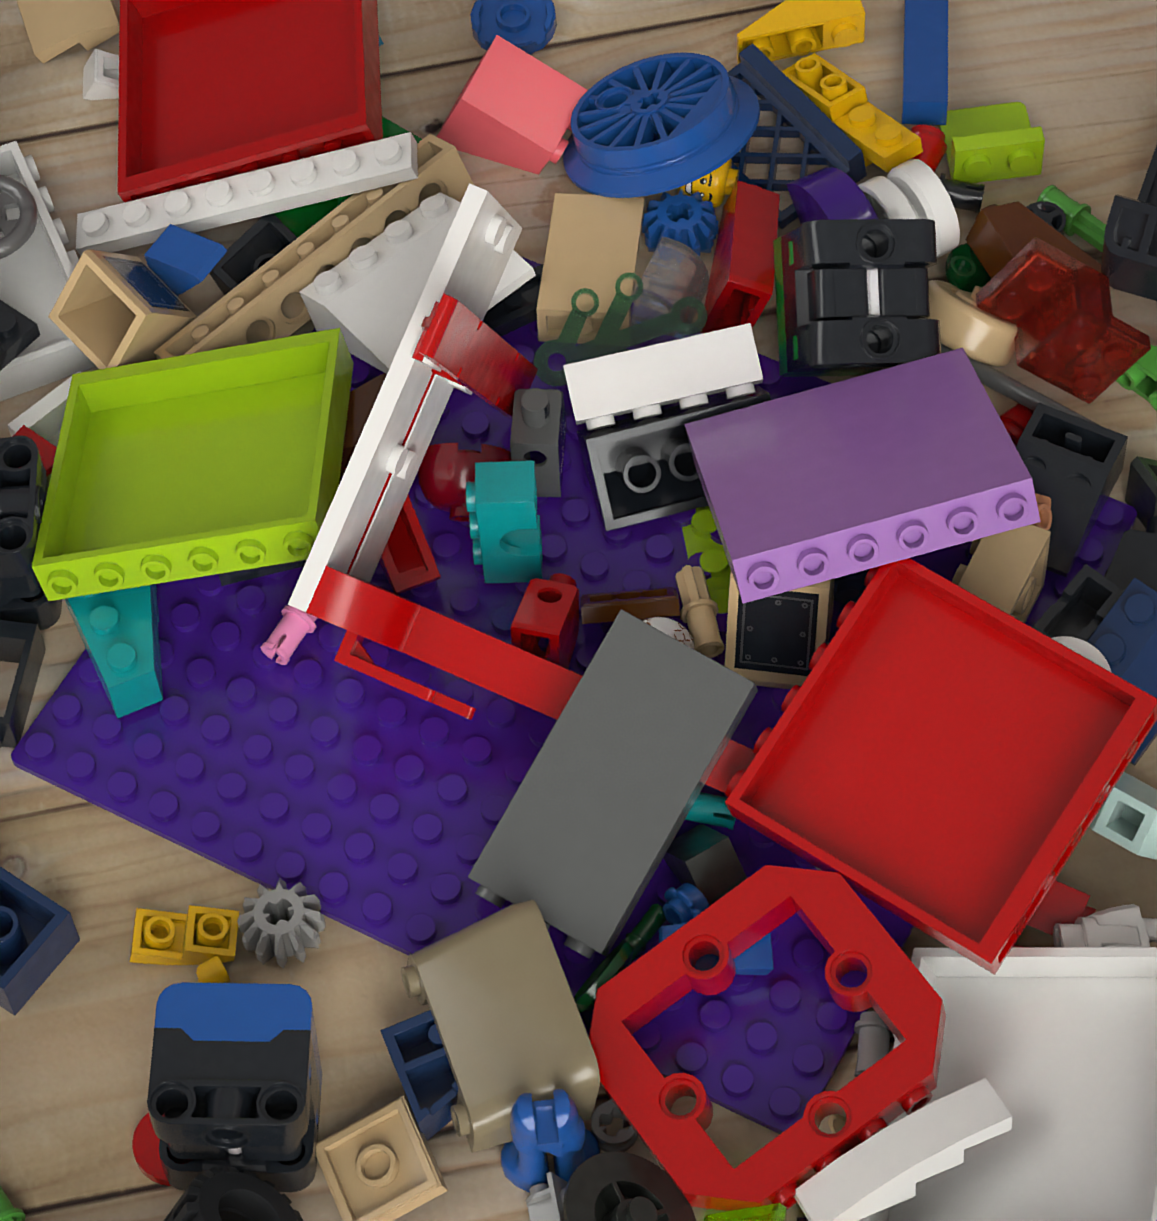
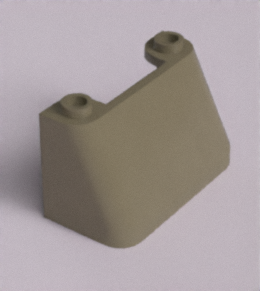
(504, 1020)

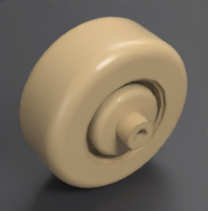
(969, 327)

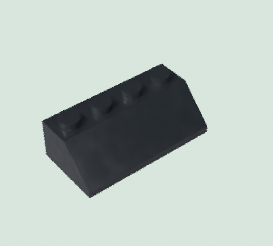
(647, 464)

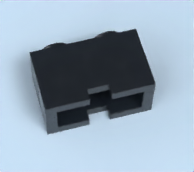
(1081, 606)

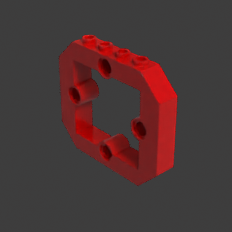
(726, 929)

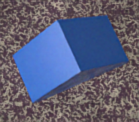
(183, 258)

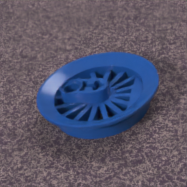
(659, 138)

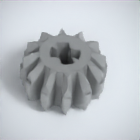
(281, 923)

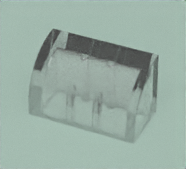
(670, 276)

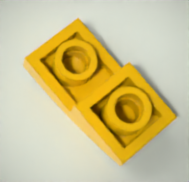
(184, 938)

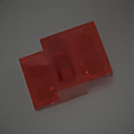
(1063, 321)

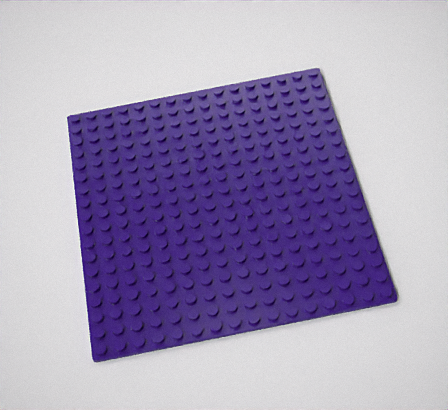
(395, 798)

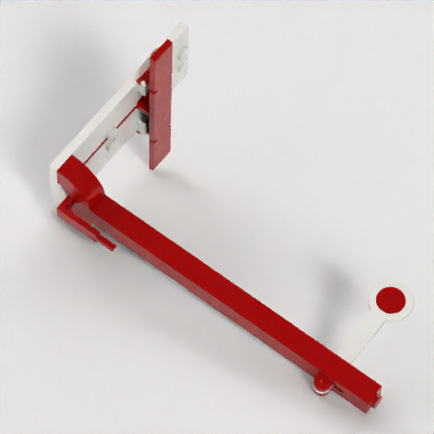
(443, 351)

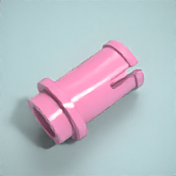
(288, 634)

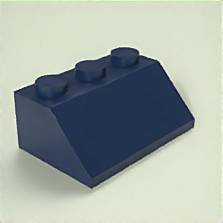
(1130, 643)

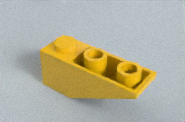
(805, 28)

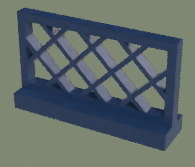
(803, 120)

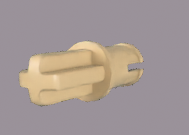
(699, 611)

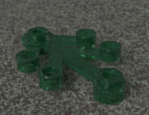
(610, 337)

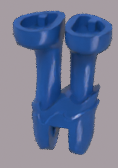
(541, 1129)

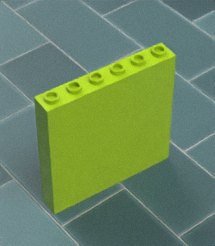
(194, 465)

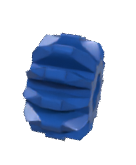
(681, 219)

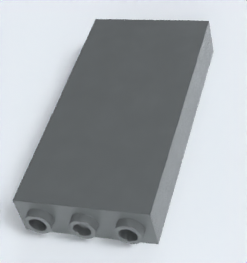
(613, 783)

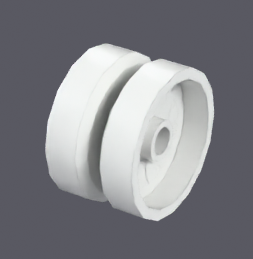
(915, 193)

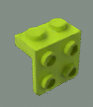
(992, 143)

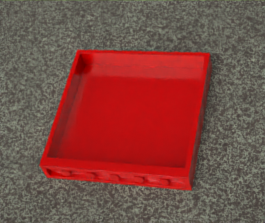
(241, 87)
(942, 759)

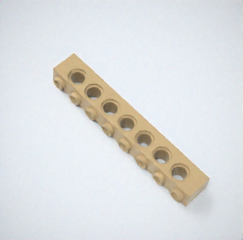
(271, 296)

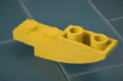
(847, 106)

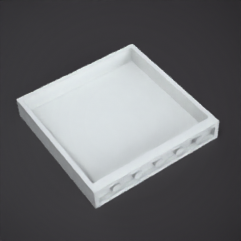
(1075, 1064)

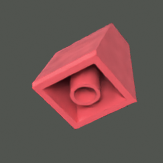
(513, 110)

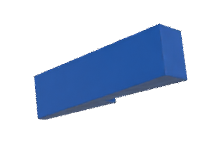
(925, 62)

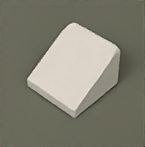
(101, 76)

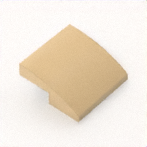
(61, 24)

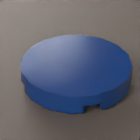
(520, 22)

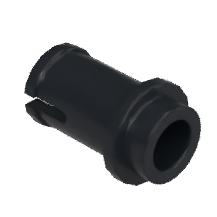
(964, 194)

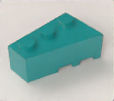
(122, 644)

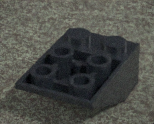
(1074, 467)

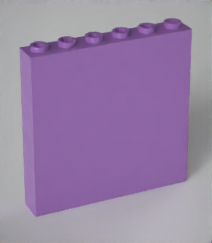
(859, 474)

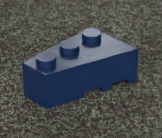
(423, 1071)

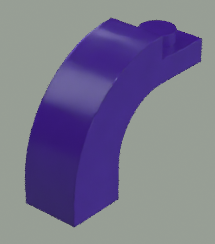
(829, 196)

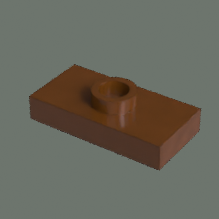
(639, 603)

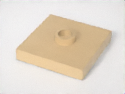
(380, 1165)

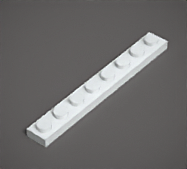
(250, 194)

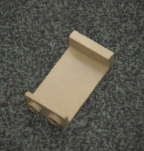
(587, 247)

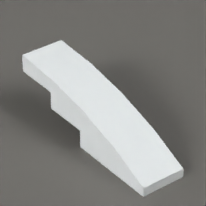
(906, 1152)

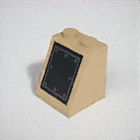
(118, 309)
(777, 635)

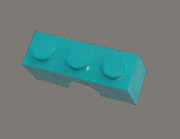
(505, 521)

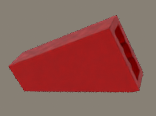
(743, 258)

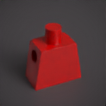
(550, 612)

